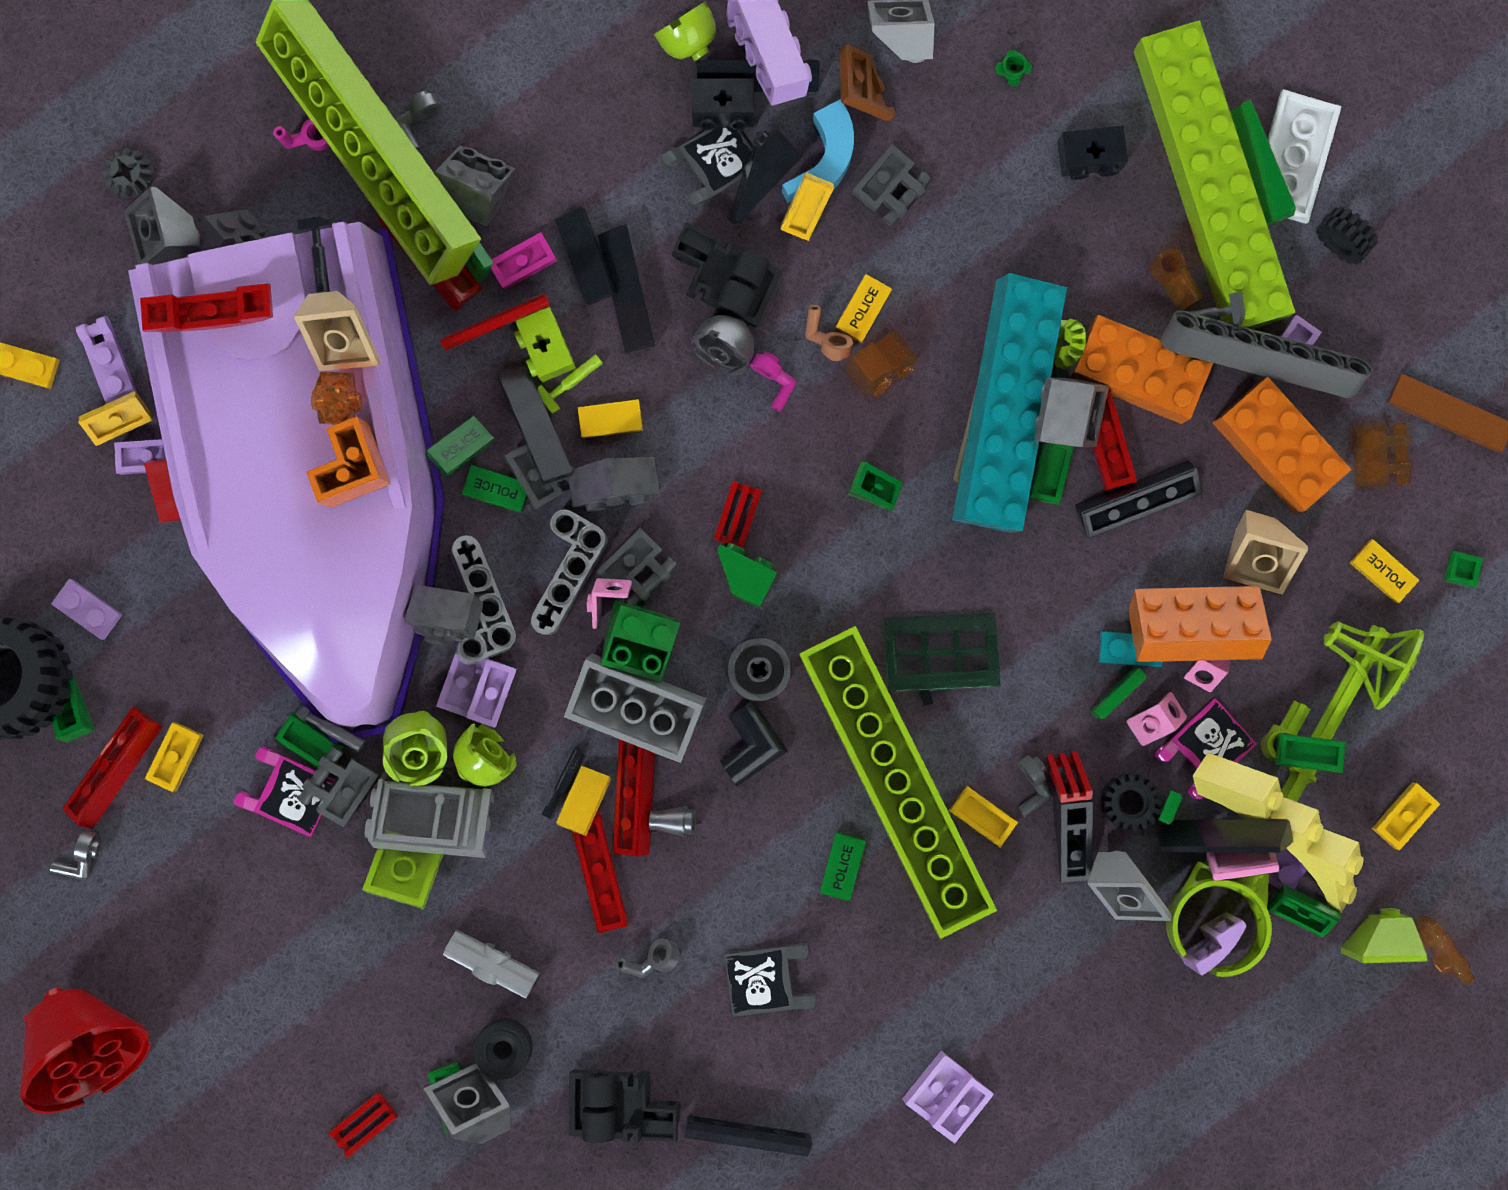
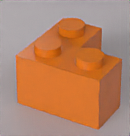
(357, 466)

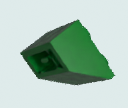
(746, 578)
(638, 640)

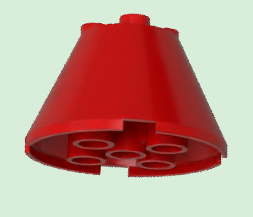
(76, 1050)

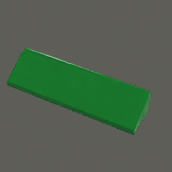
(1262, 165)

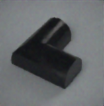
(760, 747)

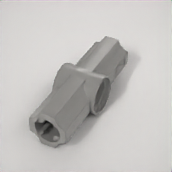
(491, 964)

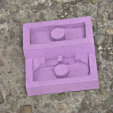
(476, 689)
(1220, 938)
(947, 1096)

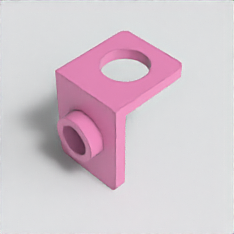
(594, 600)
(1217, 668)
(1157, 720)

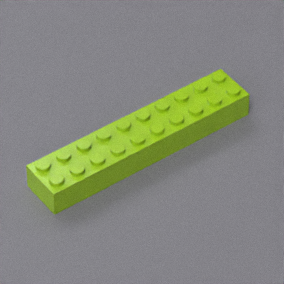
(367, 139)
(1212, 174)
(897, 782)

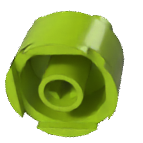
(414, 748)

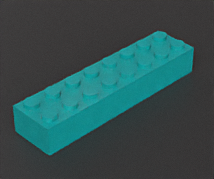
(1007, 401)

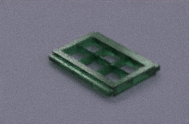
(942, 680)

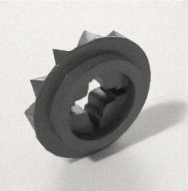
(140, 175)

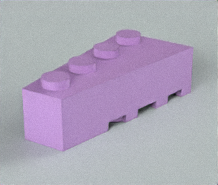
(770, 48)

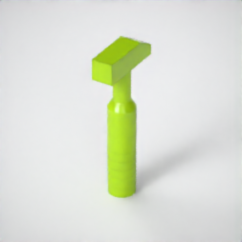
(569, 382)

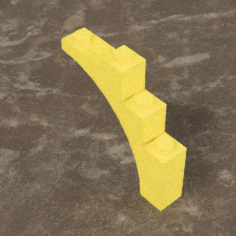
(1258, 795)

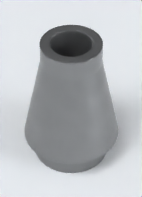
(675, 821)

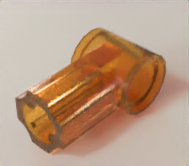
(1178, 282)

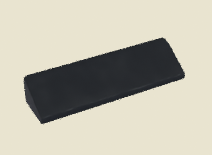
(741, 70)
(629, 300)
(1138, 496)
(1228, 836)
(748, 1135)

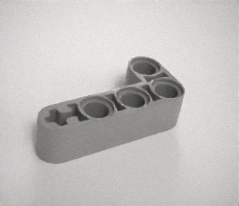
(563, 575)
(487, 593)

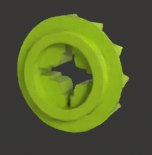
(1075, 334)

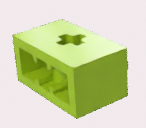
(544, 327)

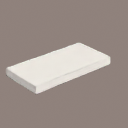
(1301, 143)

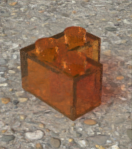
(879, 364)

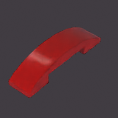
(207, 311)

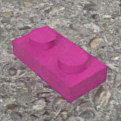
(522, 261)

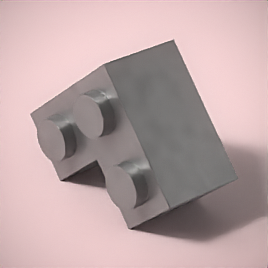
(613, 482)
(443, 614)

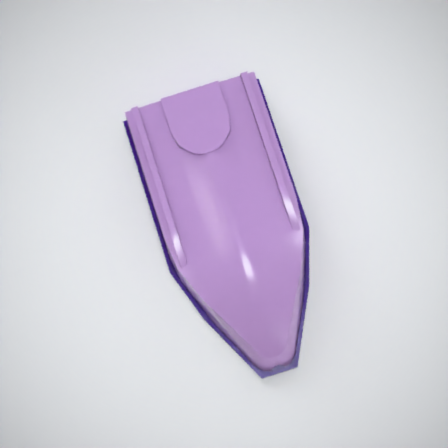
(239, 432)

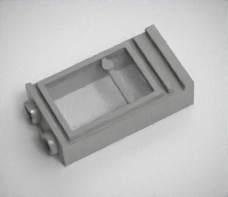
(429, 819)

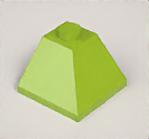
(1385, 939)

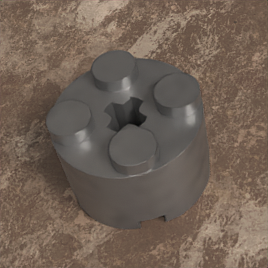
(776, 664)

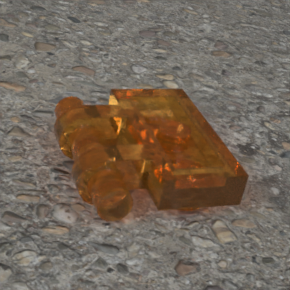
(1371, 455)
(1441, 943)

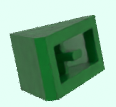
(875, 486)

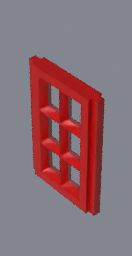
(495, 322)

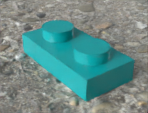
(1120, 649)

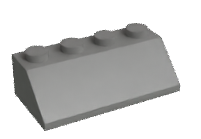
(635, 709)

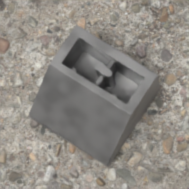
(475, 183)
(1071, 412)

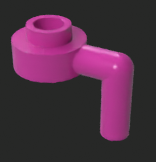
(306, 136)
(768, 366)

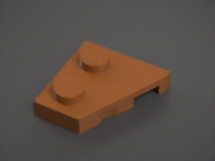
(861, 84)

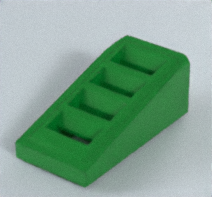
(81, 717)

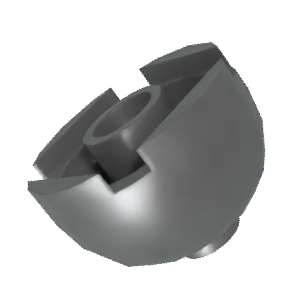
(720, 339)

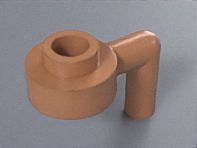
(834, 345)

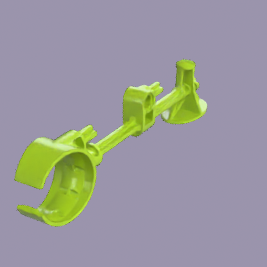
(1255, 887)

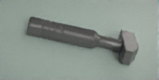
(1236, 309)
(331, 729)

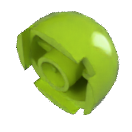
(689, 34)
(481, 758)

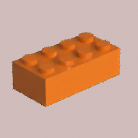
(1141, 370)
(1281, 446)
(1199, 624)

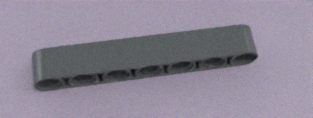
(1265, 354)

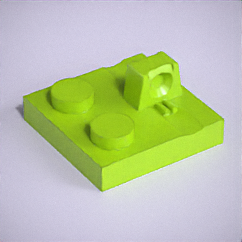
(403, 876)

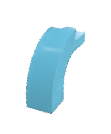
(838, 138)

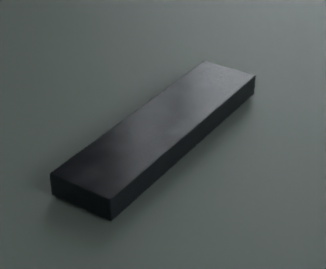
(535, 425)

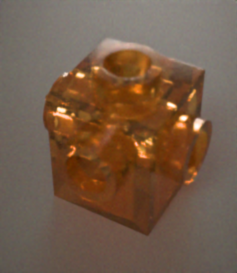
(336, 397)

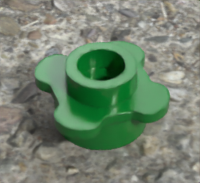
(1015, 59)

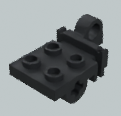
(729, 277)
(616, 1107)

